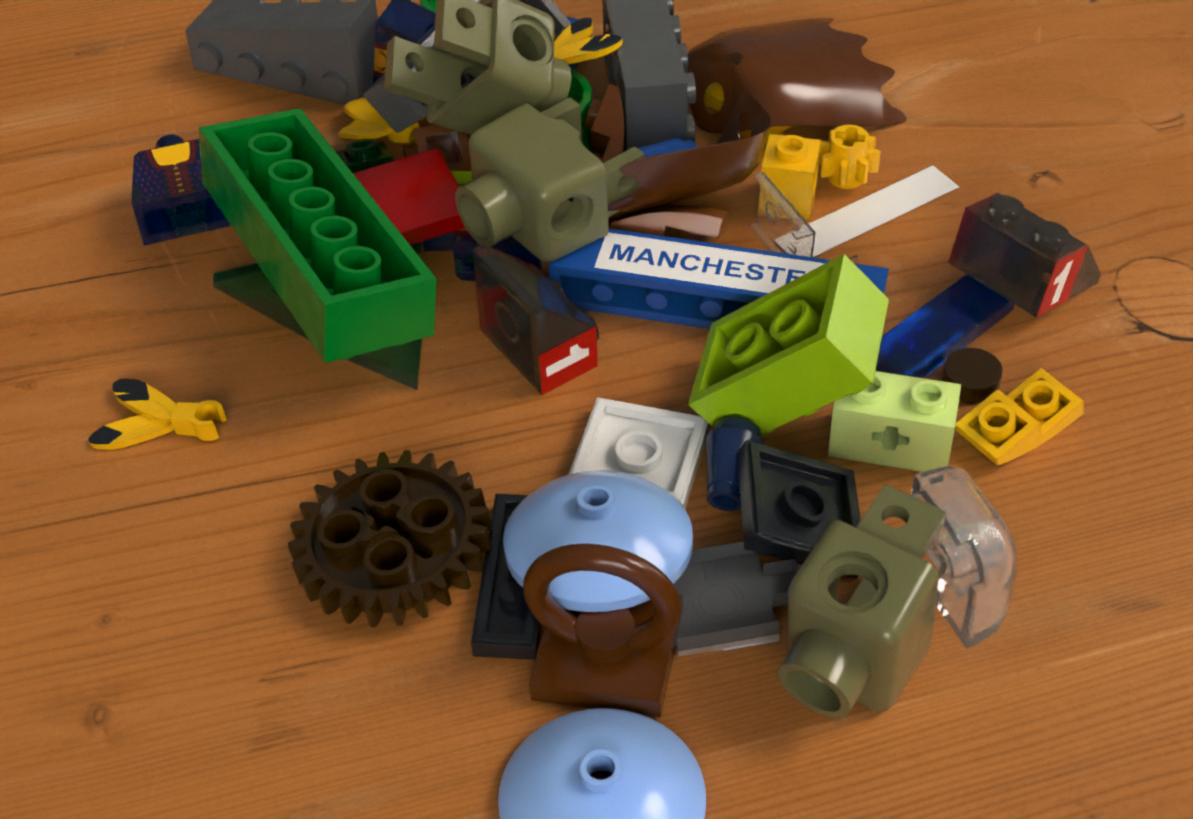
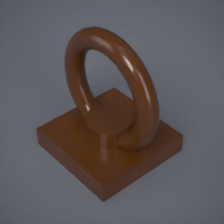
(609, 656)

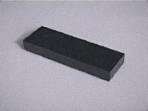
(502, 618)

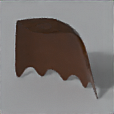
(797, 72)
(701, 169)

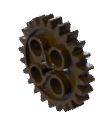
(390, 538)

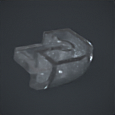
(971, 553)

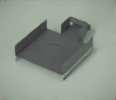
(730, 600)

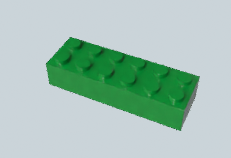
(317, 235)

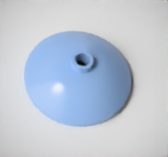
(601, 510)
(648, 764)

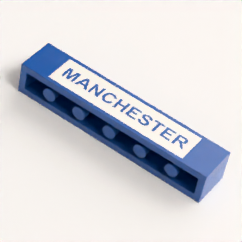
(678, 277)

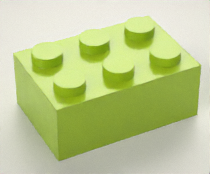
(793, 349)

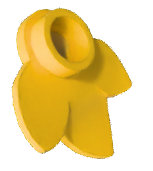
(370, 124)

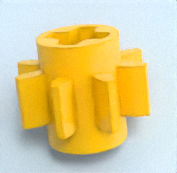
(848, 156)

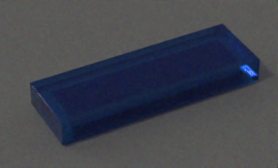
(941, 327)

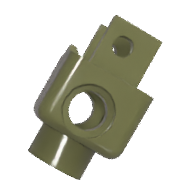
(495, 41)
(528, 170)
(885, 629)

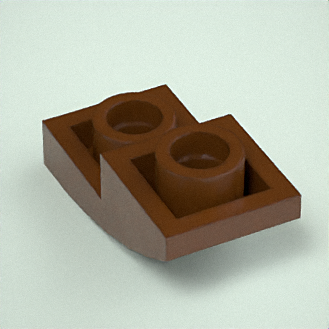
(606, 124)

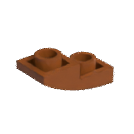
(692, 221)

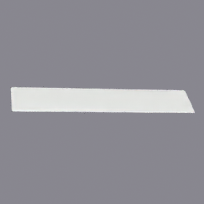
(879, 208)

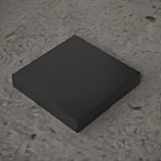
(791, 500)

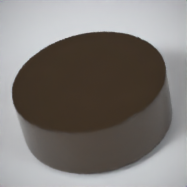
(976, 371)

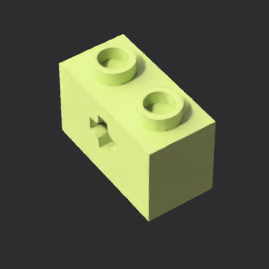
(896, 423)

